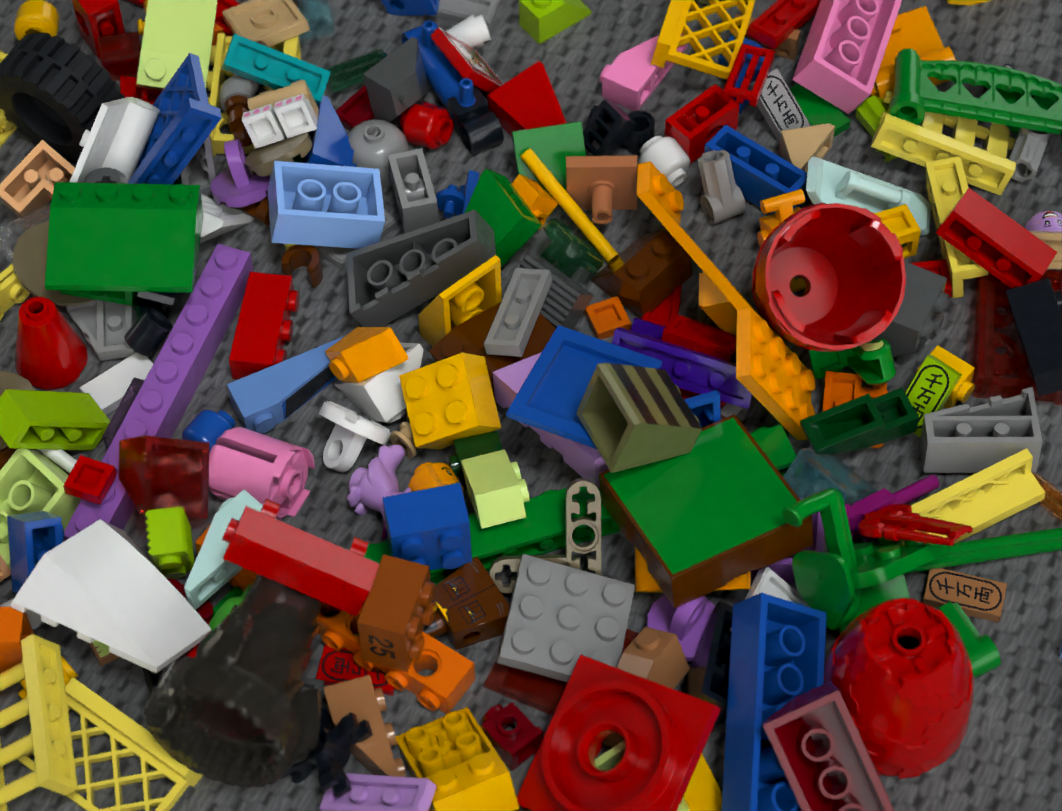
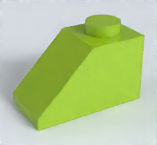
(549, 17)

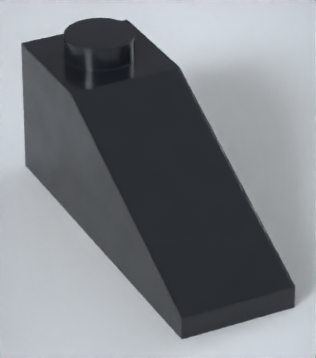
(710, 667)

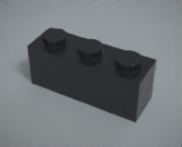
(1039, 326)

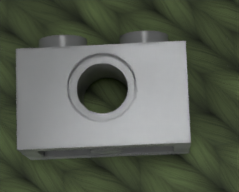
(413, 189)

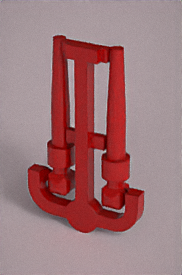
(892, 518)

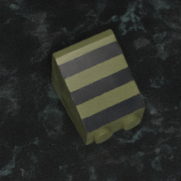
(636, 416)

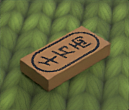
(975, 595)

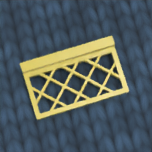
(136, 741)

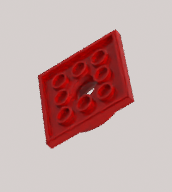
(661, 737)

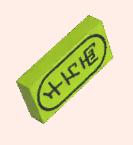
(931, 388)

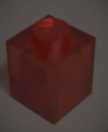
(120, 54)

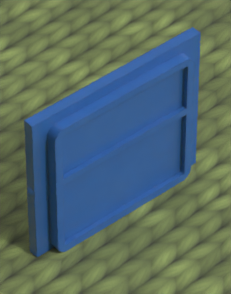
(560, 381)

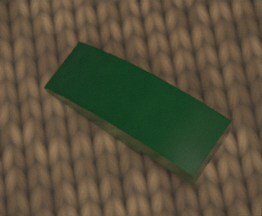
(861, 423)

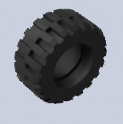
(54, 91)

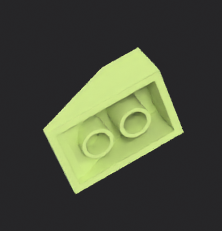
(172, 33)
(30, 485)

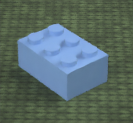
(325, 205)

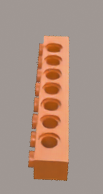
(437, 691)

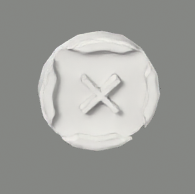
(348, 435)

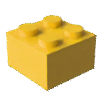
(449, 401)

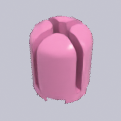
(261, 467)

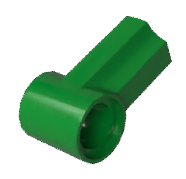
(981, 649)

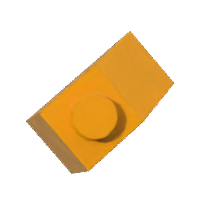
(365, 354)

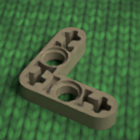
(571, 506)

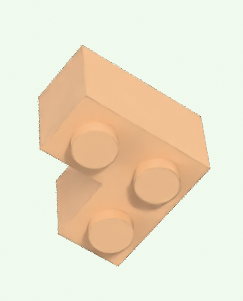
(34, 179)

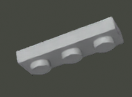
(518, 312)

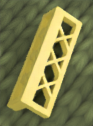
(945, 187)
(985, 495)

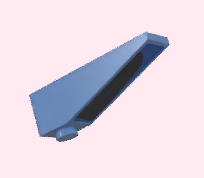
(281, 389)

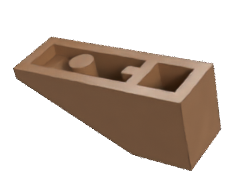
(655, 657)

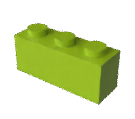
(51, 420)

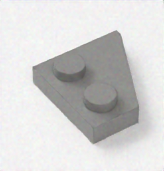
(104, 327)

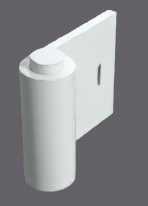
(116, 137)

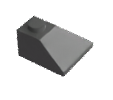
(396, 81)

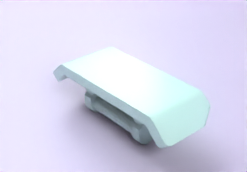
(838, 184)

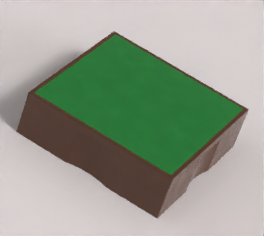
(706, 512)

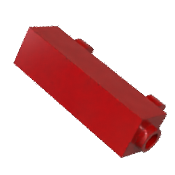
(300, 559)

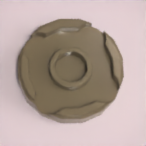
(261, 159)

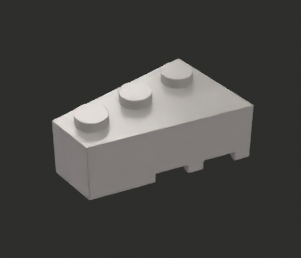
(980, 436)

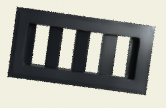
(615, 135)

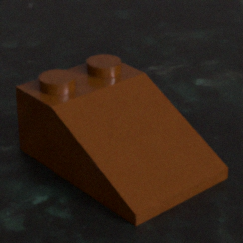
(471, 335)

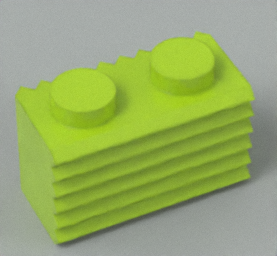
(170, 541)

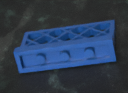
(180, 127)

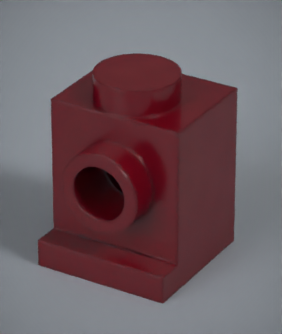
(514, 745)

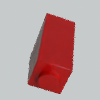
(526, 101)

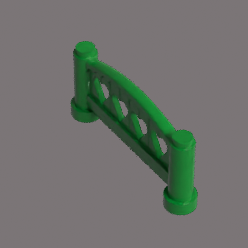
(917, 94)

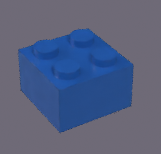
(429, 527)

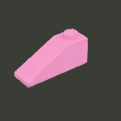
(633, 77)

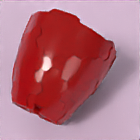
(849, 272)
(904, 699)

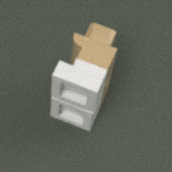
(280, 112)

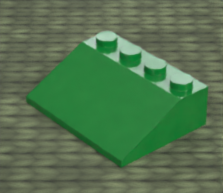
(123, 237)

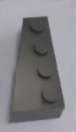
(415, 267)

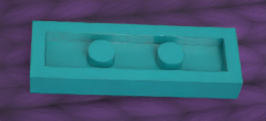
(272, 67)

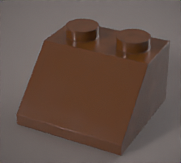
(646, 272)

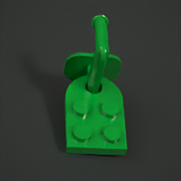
(836, 578)

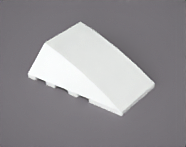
(113, 596)

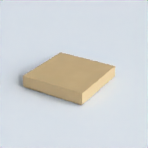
(266, 20)

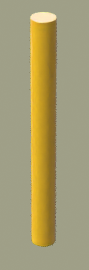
(569, 205)

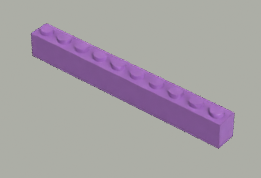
(174, 374)

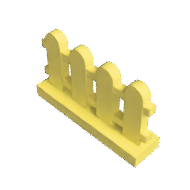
(925, 143)

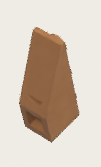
(367, 703)

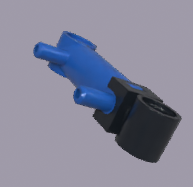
(466, 106)

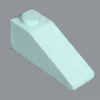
(210, 570)

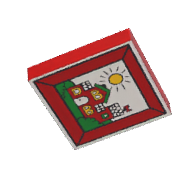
(466, 61)

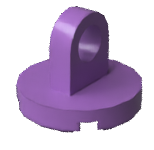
(236, 184)
(685, 621)

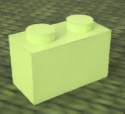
(495, 488)

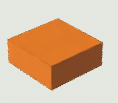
(606, 317)

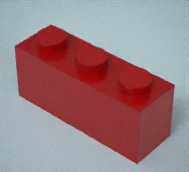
(995, 241)
(263, 323)

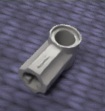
(1028, 153)
(721, 195)

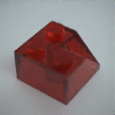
(166, 474)

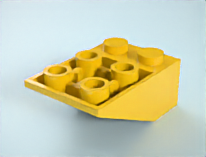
(460, 763)

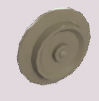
(30, 266)

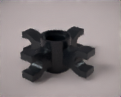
(332, 753)

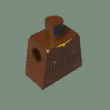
(468, 607)

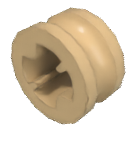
(405, 438)

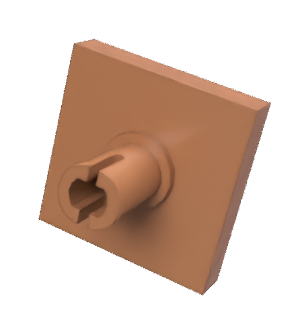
(602, 184)

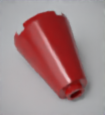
(47, 346)

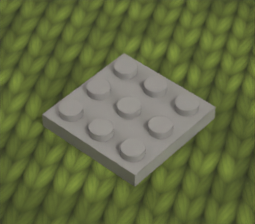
(563, 614)

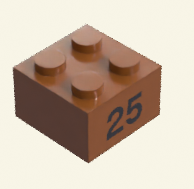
(396, 613)

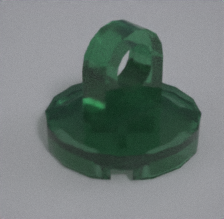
(569, 250)

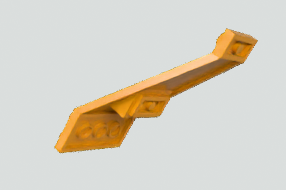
(762, 357)

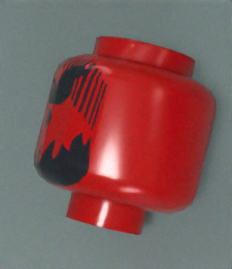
(427, 125)

